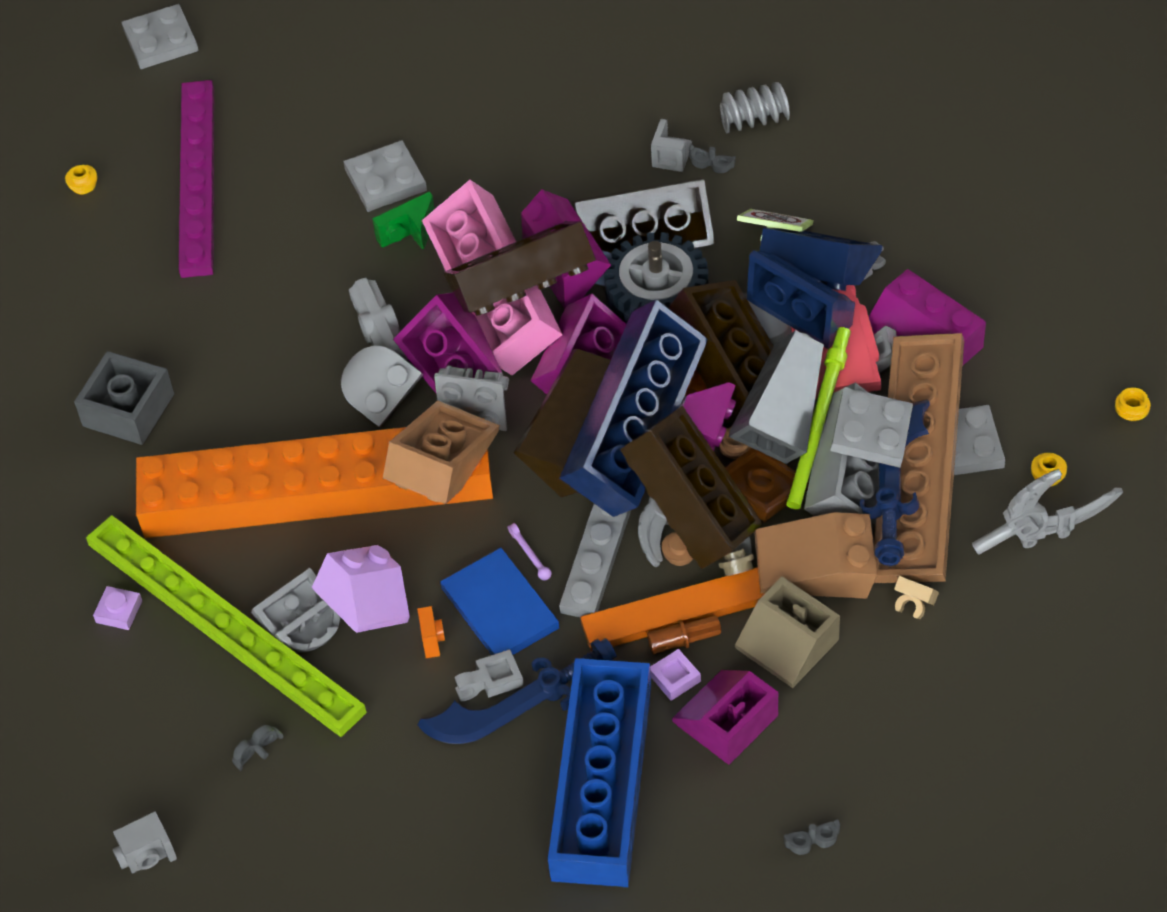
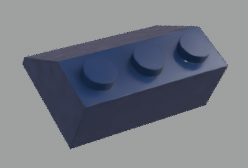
(822, 256)
(797, 298)

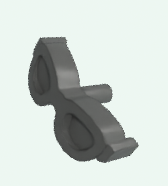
(703, 159)
(260, 738)
(823, 836)

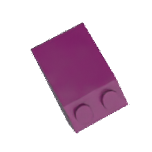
(445, 337)

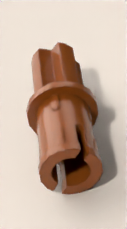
(683, 634)

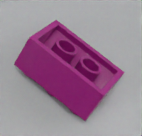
(547, 211)
(919, 308)
(584, 326)

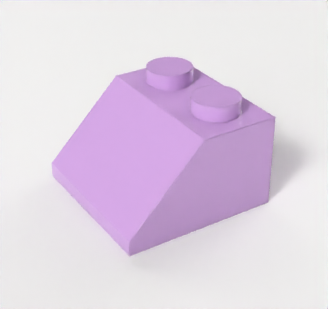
(363, 588)

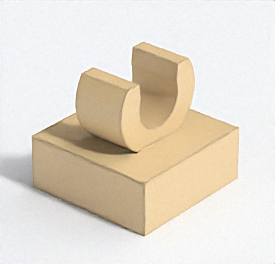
(914, 592)

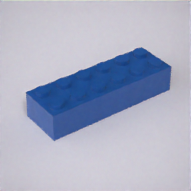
(600, 773)

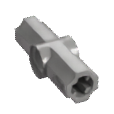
(374, 316)

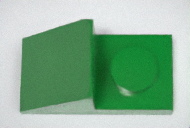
(404, 221)

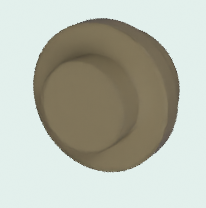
(736, 562)

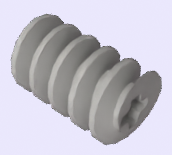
(753, 106)

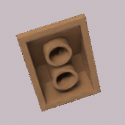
(438, 451)
(819, 555)

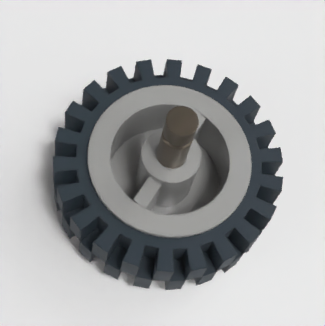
(652, 272)

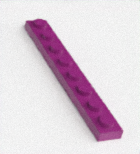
(197, 180)

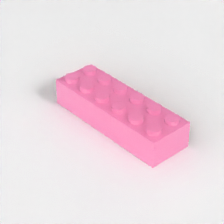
(473, 226)

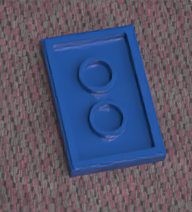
(499, 604)

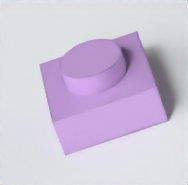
(117, 608)
(675, 674)

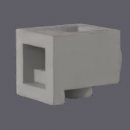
(142, 844)

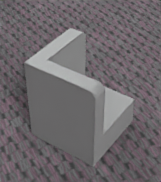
(668, 151)

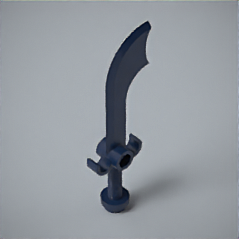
(889, 505)
(463, 725)

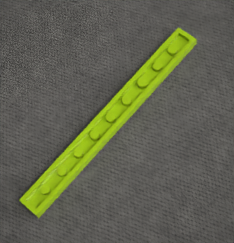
(227, 626)

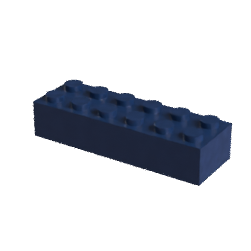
(637, 391)

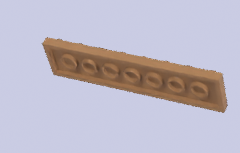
(919, 371)

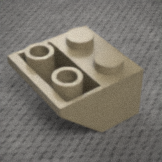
(788, 632)

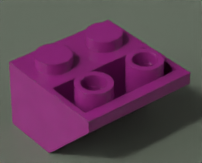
(709, 410)
(729, 713)

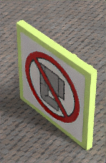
(775, 220)

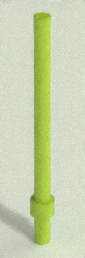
(834, 363)

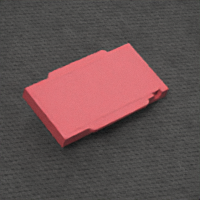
(861, 352)

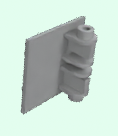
(474, 395)

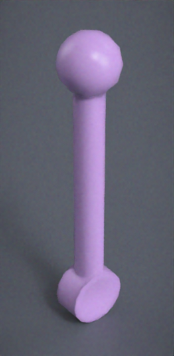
(544, 573)

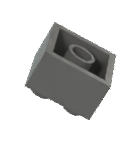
(124, 397)

